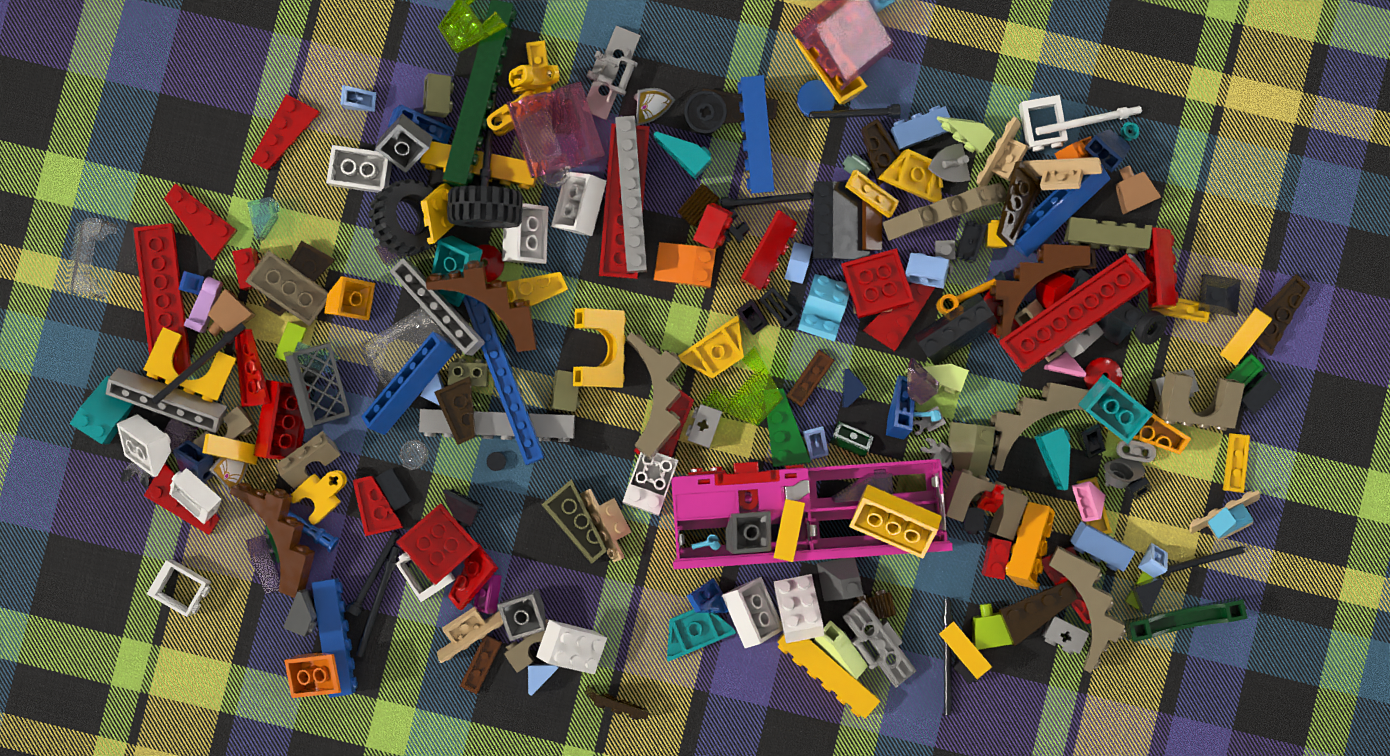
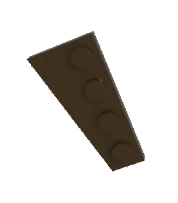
(307, 261)
(1033, 611)

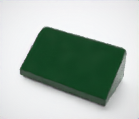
(851, 439)

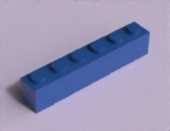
(757, 134)
(1055, 211)
(408, 383)
(334, 630)

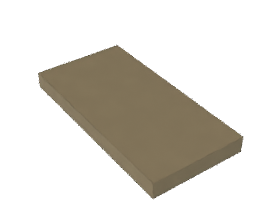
(288, 287)

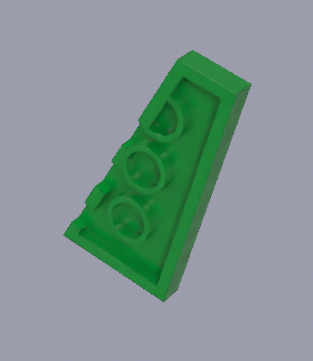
(784, 436)

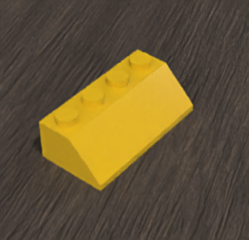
(834, 84)
(895, 521)

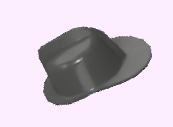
(1122, 472)

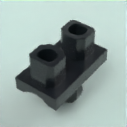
(739, 232)

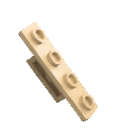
(1005, 155)
(1063, 172)
(608, 521)
(1200, 523)
(467, 630)

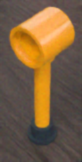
(955, 300)

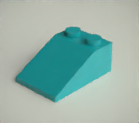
(686, 154)
(450, 256)
(1115, 409)
(101, 414)
(1056, 453)

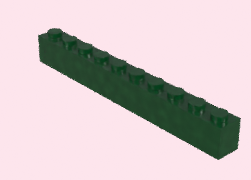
(478, 99)

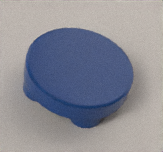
(815, 97)

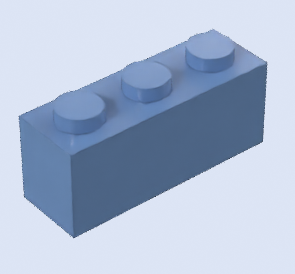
(919, 128)
(1101, 547)

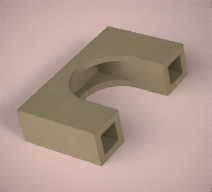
(1220, 413)
(965, 486)

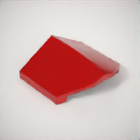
(1053, 288)

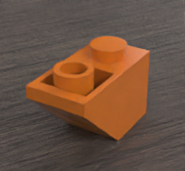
(1075, 150)

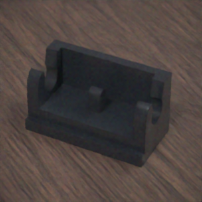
(970, 241)
(1259, 392)

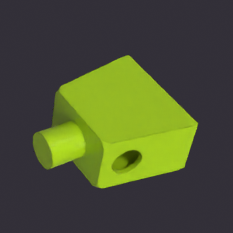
(989, 629)

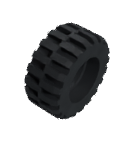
(484, 207)
(385, 221)

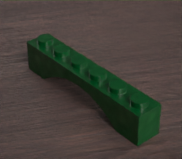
(1199, 615)

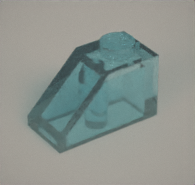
(263, 216)
(304, 358)

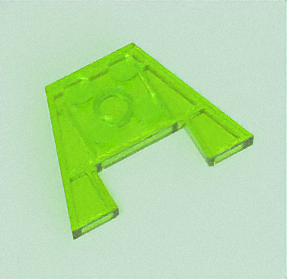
(463, 27)
(754, 398)

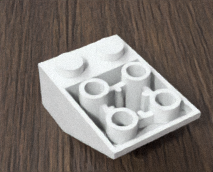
(650, 483)

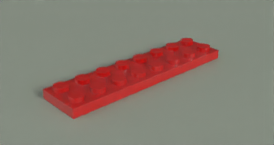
(613, 241)
(160, 288)
(1074, 313)

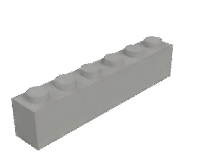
(437, 307)
(177, 405)

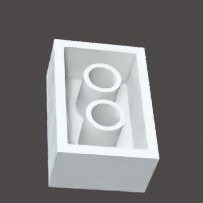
(358, 169)
(799, 608)
(571, 647)

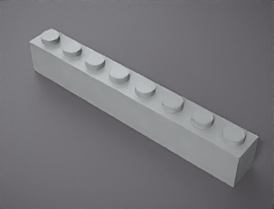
(631, 194)
(497, 423)

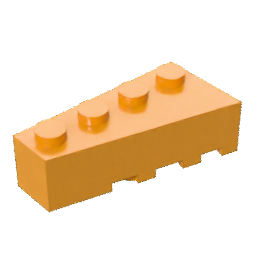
(1162, 435)
(1030, 545)

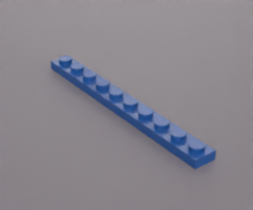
(504, 381)

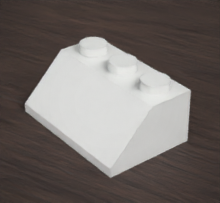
(579, 204)
(529, 240)
(144, 444)
(753, 612)

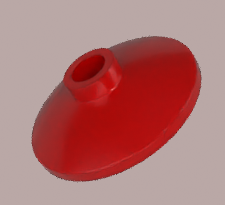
(495, 264)
(1099, 366)

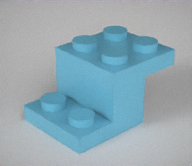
(824, 307)

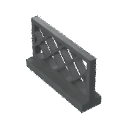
(302, 393)

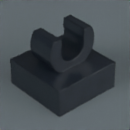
(1139, 488)

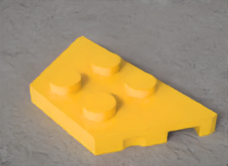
(912, 174)
(435, 212)
(716, 350)

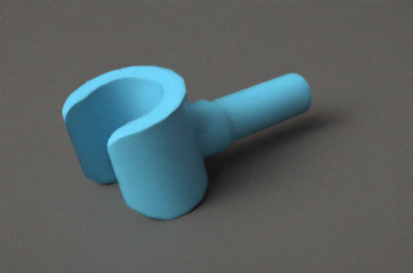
(935, 415)
(712, 541)

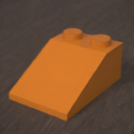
(685, 264)
(312, 674)

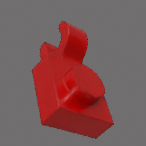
(991, 500)

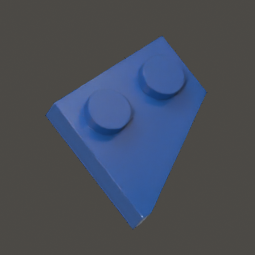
(708, 598)

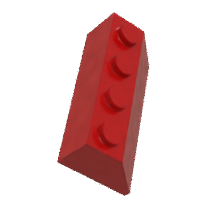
(768, 251)
(1160, 270)
(280, 423)

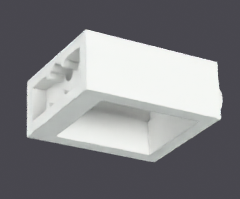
(1026, 106)
(194, 495)
(162, 578)
(422, 595)

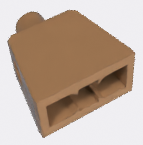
(1135, 190)
(228, 313)

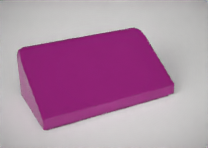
(487, 598)

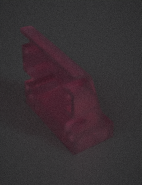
(846, 37)
(556, 130)

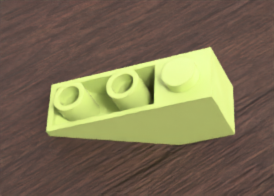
(971, 133)
(948, 376)
(841, 650)

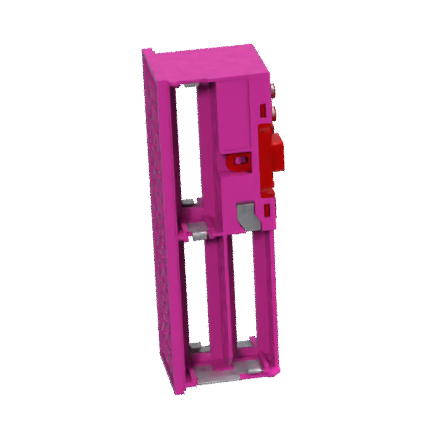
(711, 497)

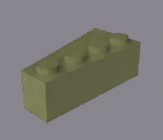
(1107, 235)
(572, 517)

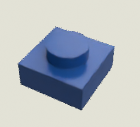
(191, 283)

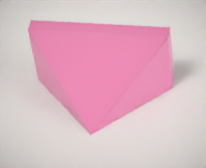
(1066, 365)
(1089, 500)

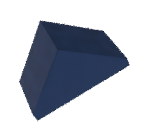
(851, 388)

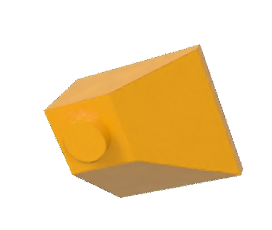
(350, 298)

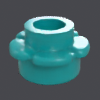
(1130, 126)

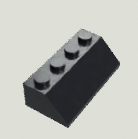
(1118, 322)
(956, 329)

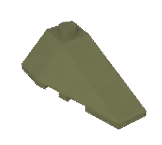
(971, 448)

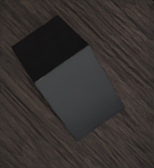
(751, 317)
(1091, 440)
(1147, 593)

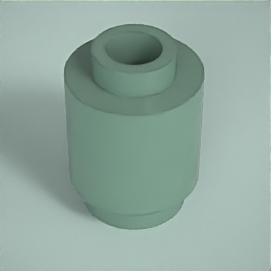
(856, 163)

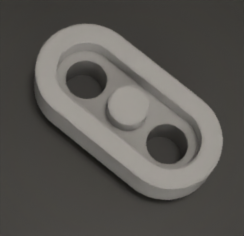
(1135, 451)

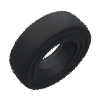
(1144, 324)

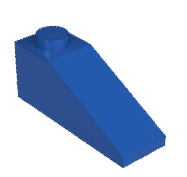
(438, 130)
(901, 411)

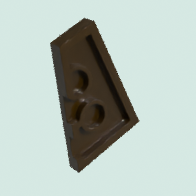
(879, 147)
(458, 409)
(634, 711)

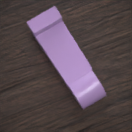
(206, 299)

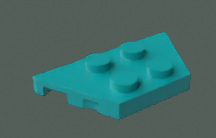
(693, 631)

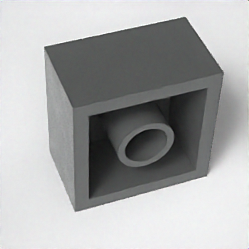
(404, 143)

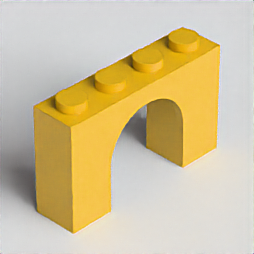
(611, 326)
(161, 365)

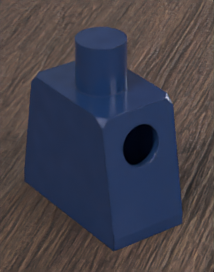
(1108, 148)
(191, 457)

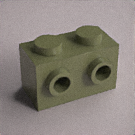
(437, 95)
(461, 369)
(564, 393)

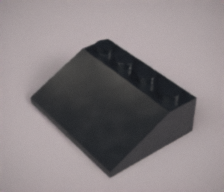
(836, 222)

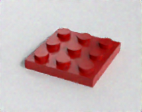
(877, 283)
(437, 544)

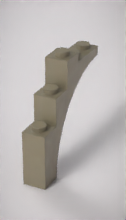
(944, 210)
(661, 422)
(1010, 426)
(1103, 626)

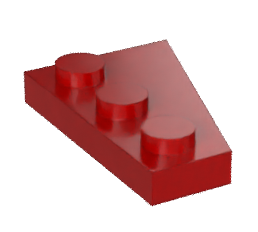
(374, 507)
(475, 574)

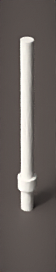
(1121, 113)

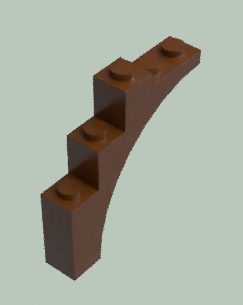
(1011, 293)
(495, 295)
(286, 531)

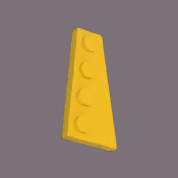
(536, 288)

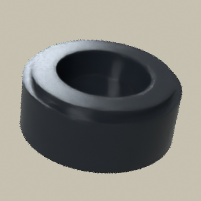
(496, 461)

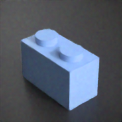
(927, 270)

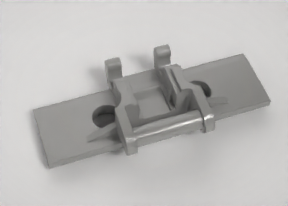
(606, 70)
(883, 639)

